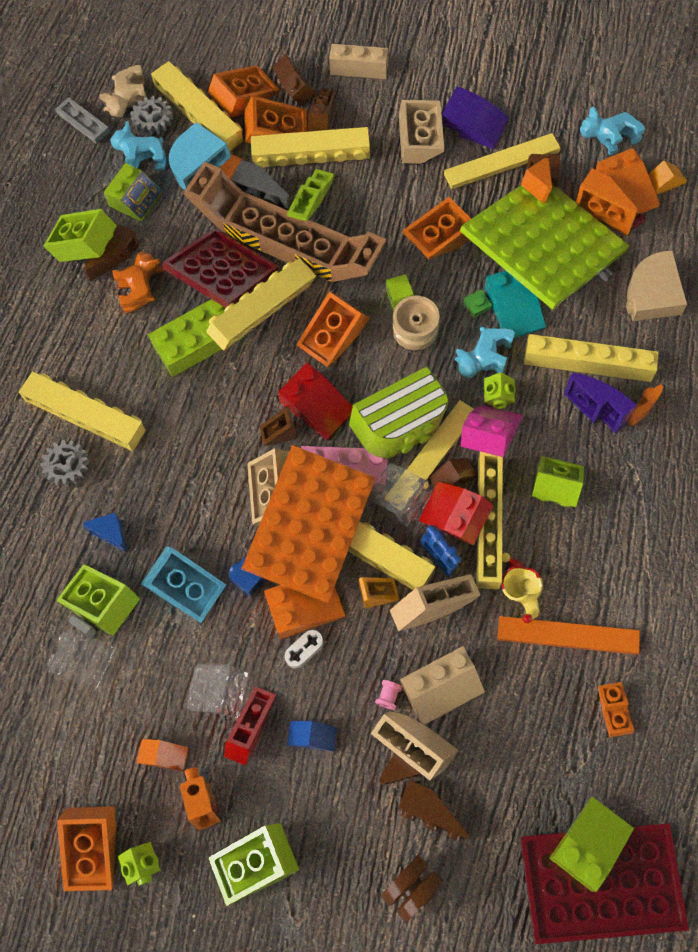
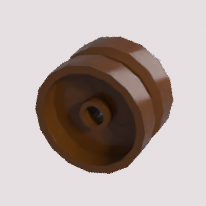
(412, 888)

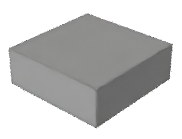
(82, 626)

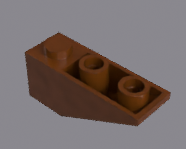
(321, 110)
(116, 251)
(425, 805)

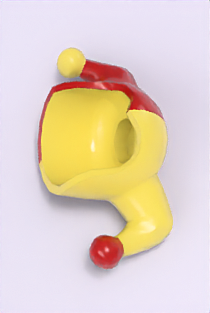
(522, 586)

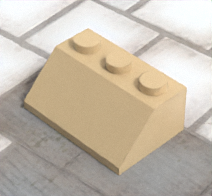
(420, 130)
(263, 476)
(442, 685)

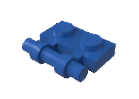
(440, 550)

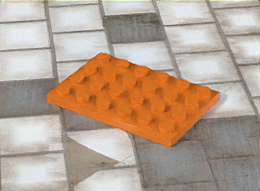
(309, 524)

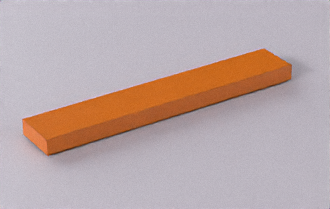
(569, 635)

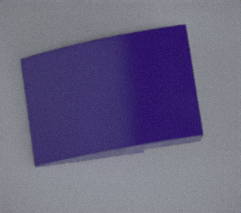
(474, 118)
(600, 401)

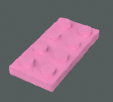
(354, 458)

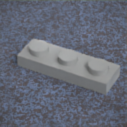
(82, 120)

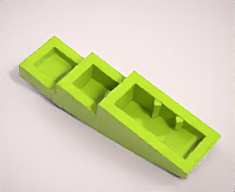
(311, 195)

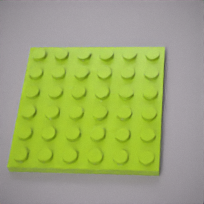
(545, 245)

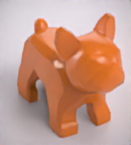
(137, 279)

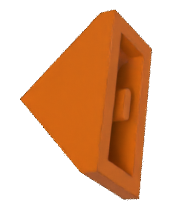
(538, 180)
(162, 754)

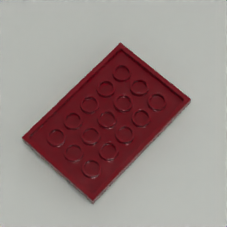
(635, 898)

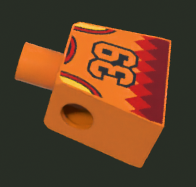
(199, 800)

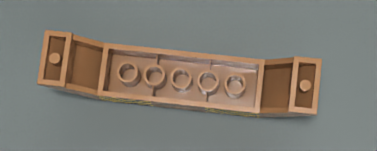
(275, 233)

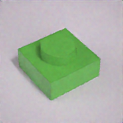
(477, 303)

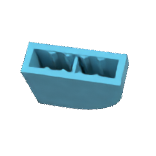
(192, 150)

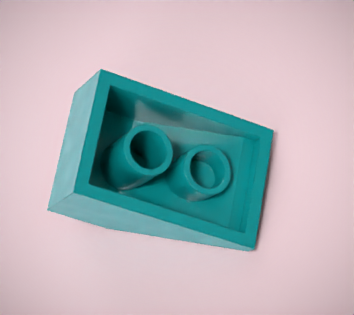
(514, 304)

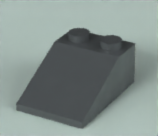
(257, 182)

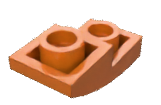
(646, 403)
(615, 710)

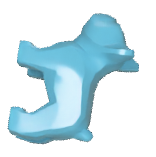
(610, 129)
(139, 148)
(485, 354)

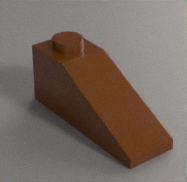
(293, 80)

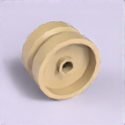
(415, 322)

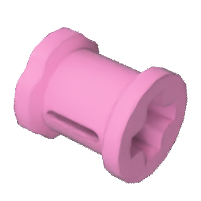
(388, 695)

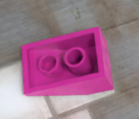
(489, 430)

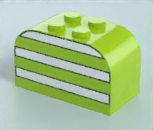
(400, 415)

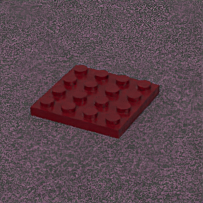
(219, 267)

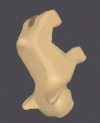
(127, 86)

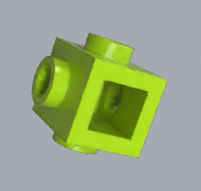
(499, 390)
(139, 864)

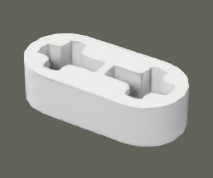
(300, 645)

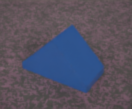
(108, 529)
(312, 735)

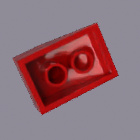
(315, 401)
(456, 512)

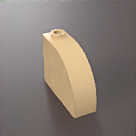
(655, 288)
(434, 601)
(415, 743)

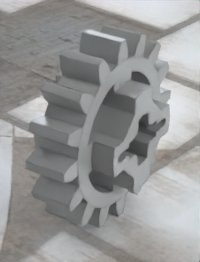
(151, 115)
(54, 463)

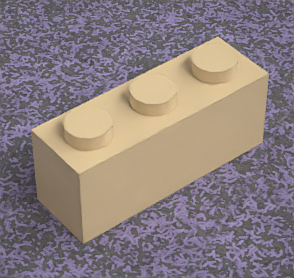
(358, 61)

